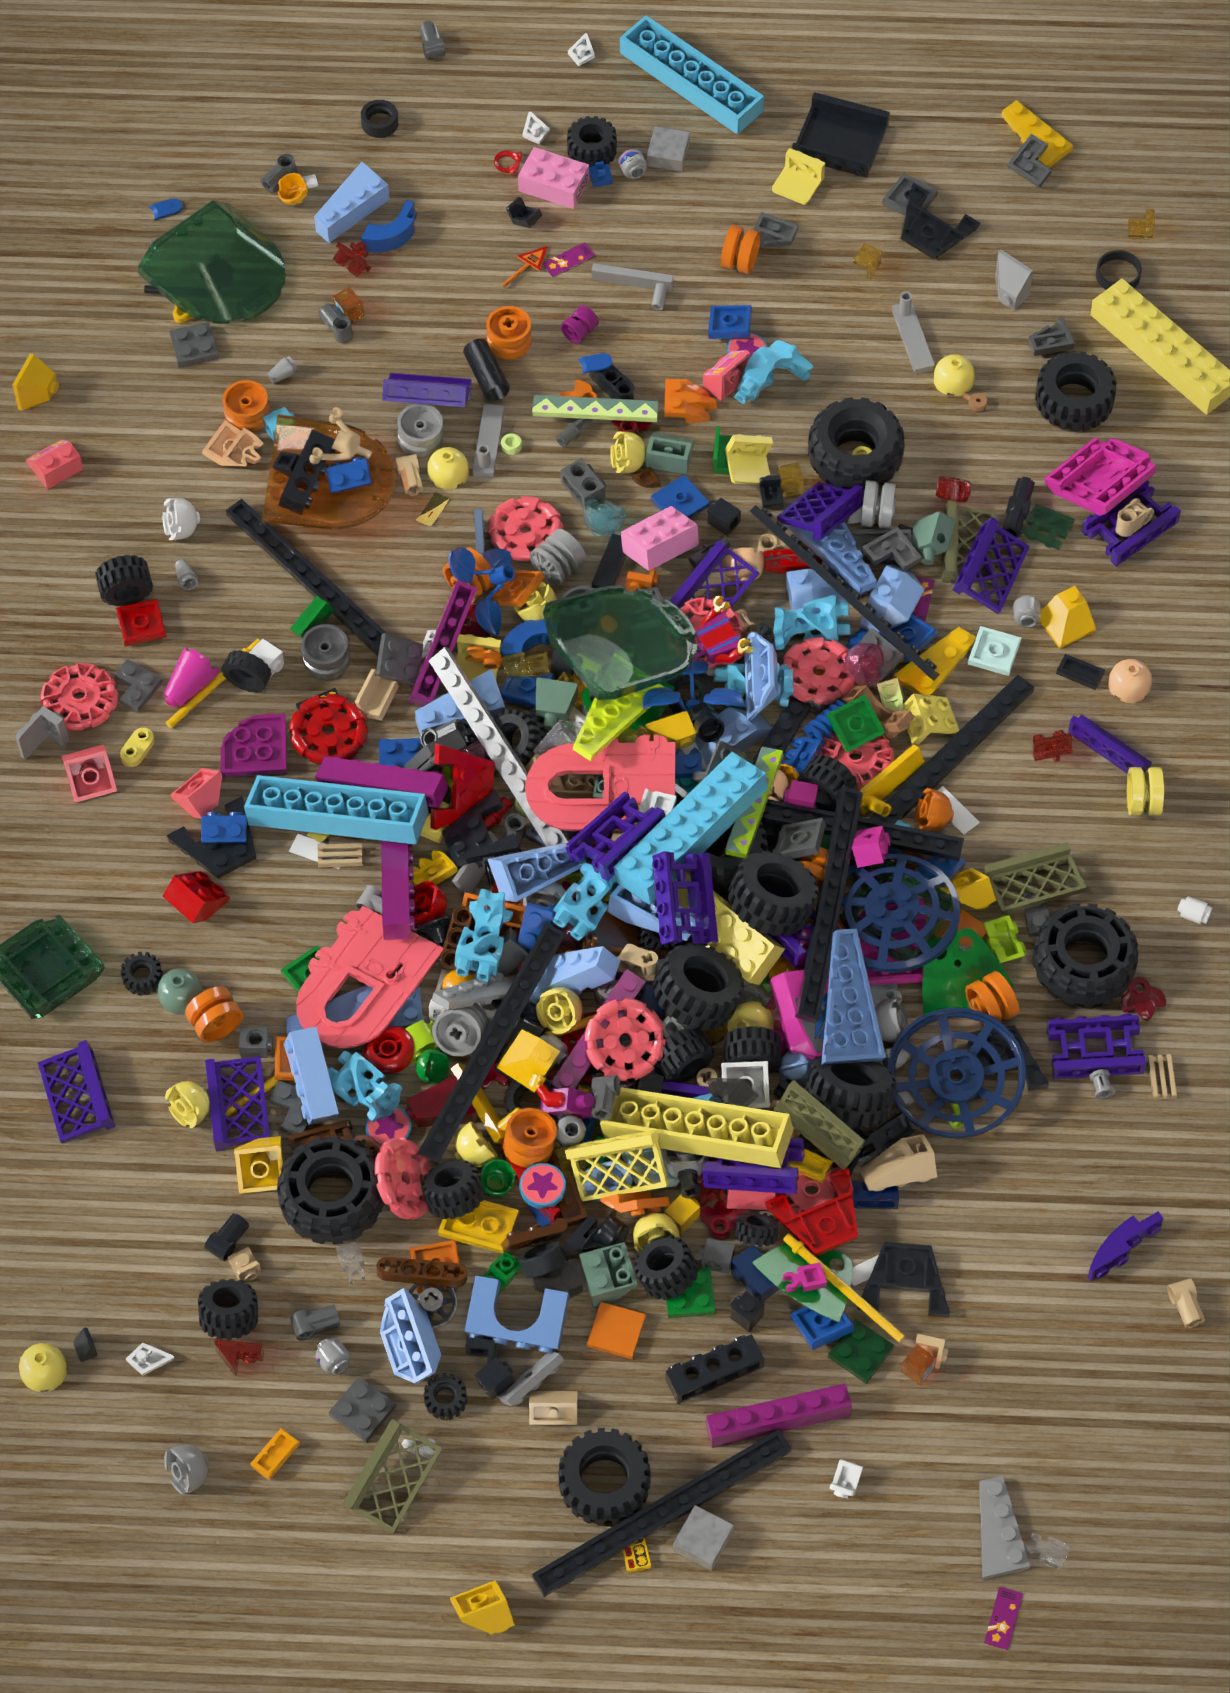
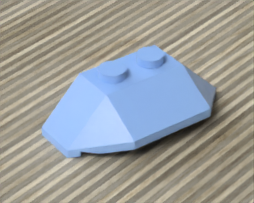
(894, 596)
(760, 675)
(737, 732)
(409, 1338)

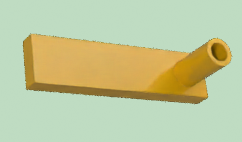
(889, 780)
(486, 1112)

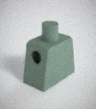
(932, 535)
(554, 700)

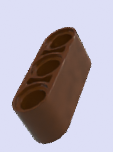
(456, 928)

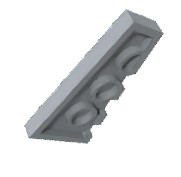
(473, 991)
(1000, 1536)

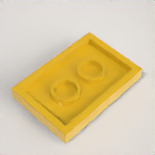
(483, 1227)

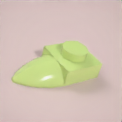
(891, 694)

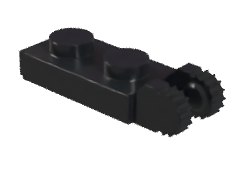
(886, 1136)

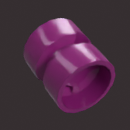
(579, 324)

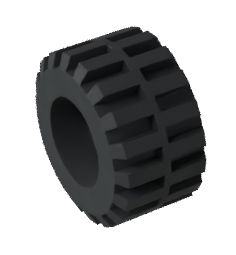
(592, 130)
(124, 580)
(530, 728)
(830, 777)
(753, 1045)
(685, 1055)
(452, 1189)
(666, 1267)
(228, 1309)

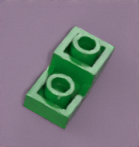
(503, 1269)

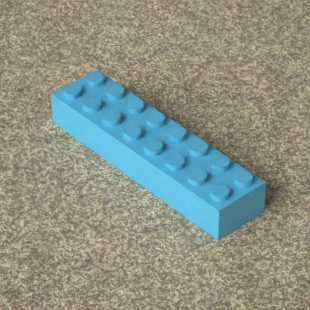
(691, 74)
(336, 809)
(693, 823)

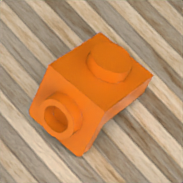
(642, 581)

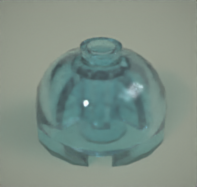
(603, 518)

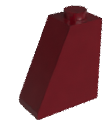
(427, 1104)

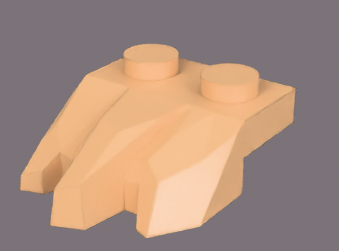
(233, 446)

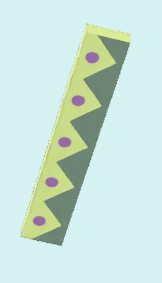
(595, 408)

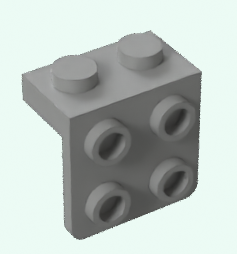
(42, 724)

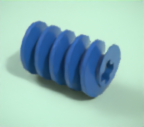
(821, 726)

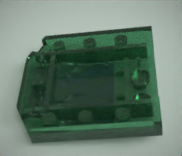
(46, 966)

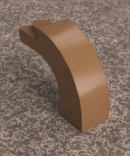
(891, 721)

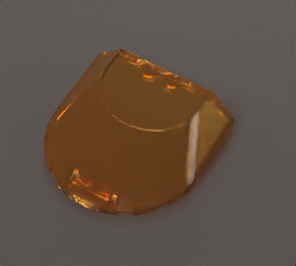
(328, 509)

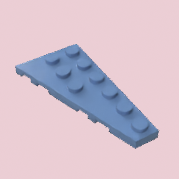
(840, 555)
(346, 1005)
(850, 1018)

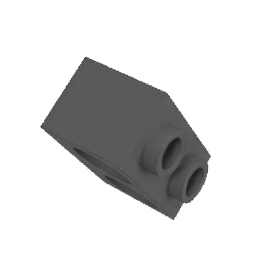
(579, 479)

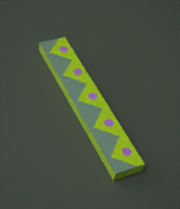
(748, 822)

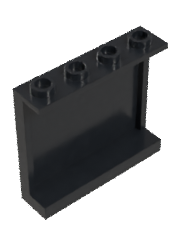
(842, 134)

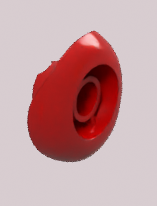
(390, 1050)

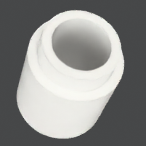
(1194, 910)

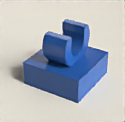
(600, 174)

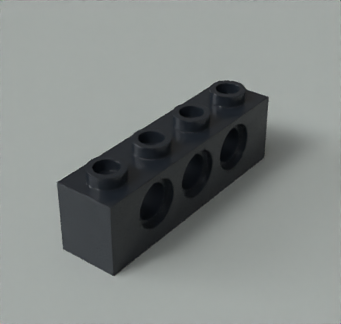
(299, 500)
(708, 1379)

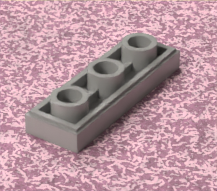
(471, 874)
(531, 1379)

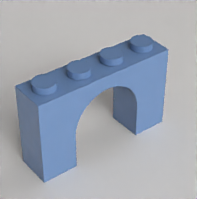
(544, 1333)

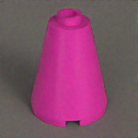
(189, 677)

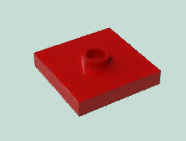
(141, 622)

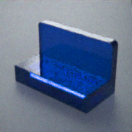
(872, 1199)

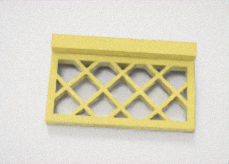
(617, 1145)

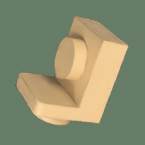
(245, 1265)
(934, 1346)

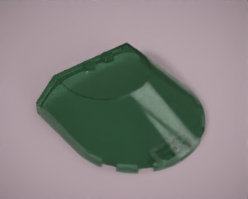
(216, 266)
(620, 639)

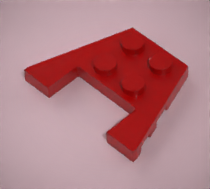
(471, 783)
(824, 1225)

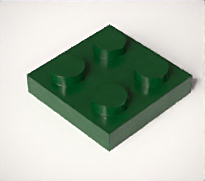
(861, 1351)

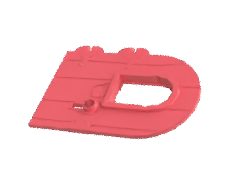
(623, 766)
(370, 960)

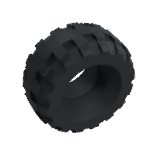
(861, 422)
(1082, 982)
(335, 1219)

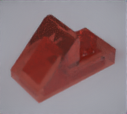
(234, 1350)

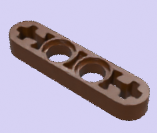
(421, 1275)

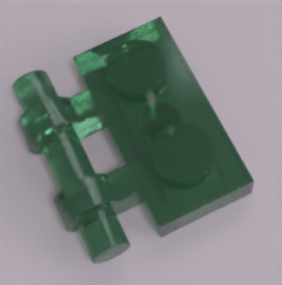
(1049, 521)

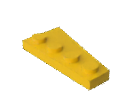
(1025, 122)
(945, 655)

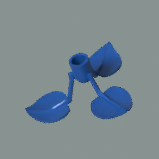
(462, 567)
(666, 696)

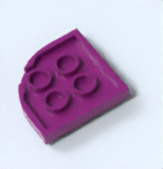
(255, 747)

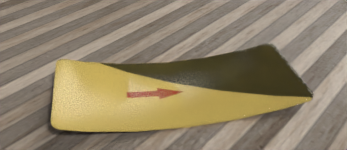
(433, 509)

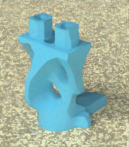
(759, 369)
(825, 621)
(734, 678)
(578, 911)
(487, 920)
(351, 1076)

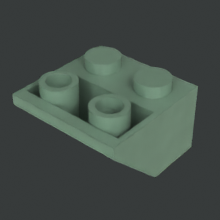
(669, 452)
(607, 1273)

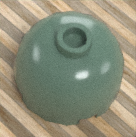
(178, 989)

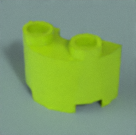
(1003, 939)
(423, 1038)

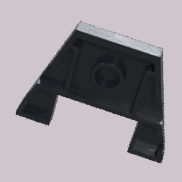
(927, 231)
(469, 837)
(217, 857)
(1034, 1077)
(907, 1268)

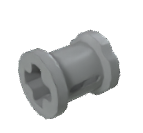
(1102, 1076)

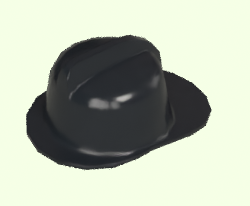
(608, 1233)

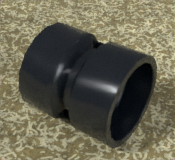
(706, 722)

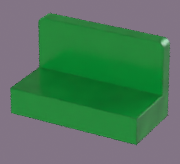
(720, 463)
(314, 615)

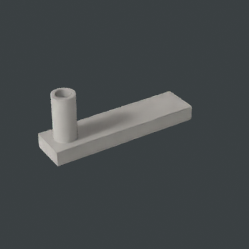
(659, 282)
(912, 334)
(488, 440)

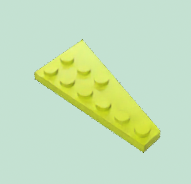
(607, 721)

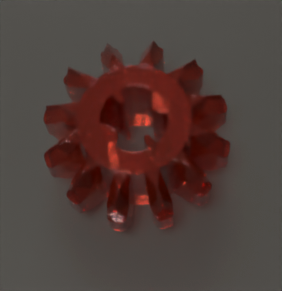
(953, 489)

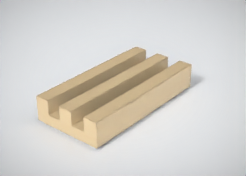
(339, 852)
(1160, 1060)

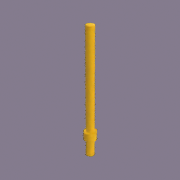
(191, 704)

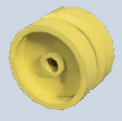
(1145, 791)

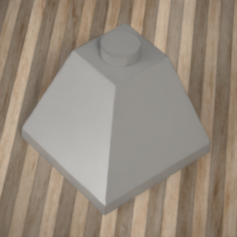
(1012, 280)

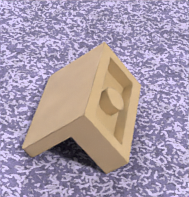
(376, 696)
(553, 1407)

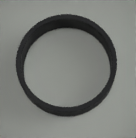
(1119, 255)

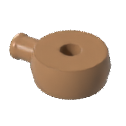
(977, 401)

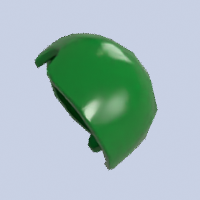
(432, 1066)
(497, 1177)

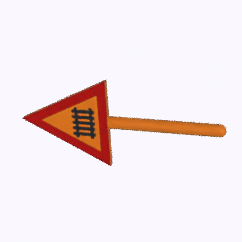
(532, 258)

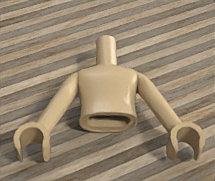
(346, 442)

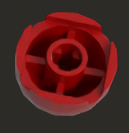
(428, 902)

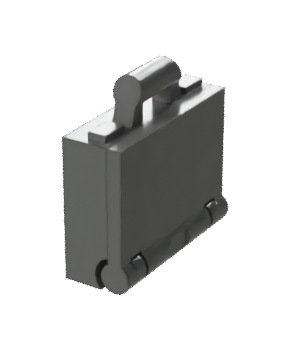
(425, 757)

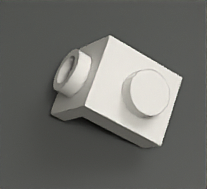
(846, 1479)

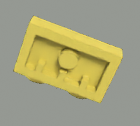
(931, 715)

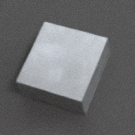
(668, 149)
(703, 1538)

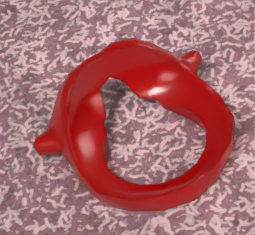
(514, 155)

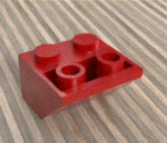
(195, 895)

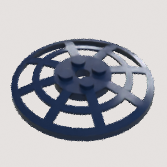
(904, 916)
(955, 1061)

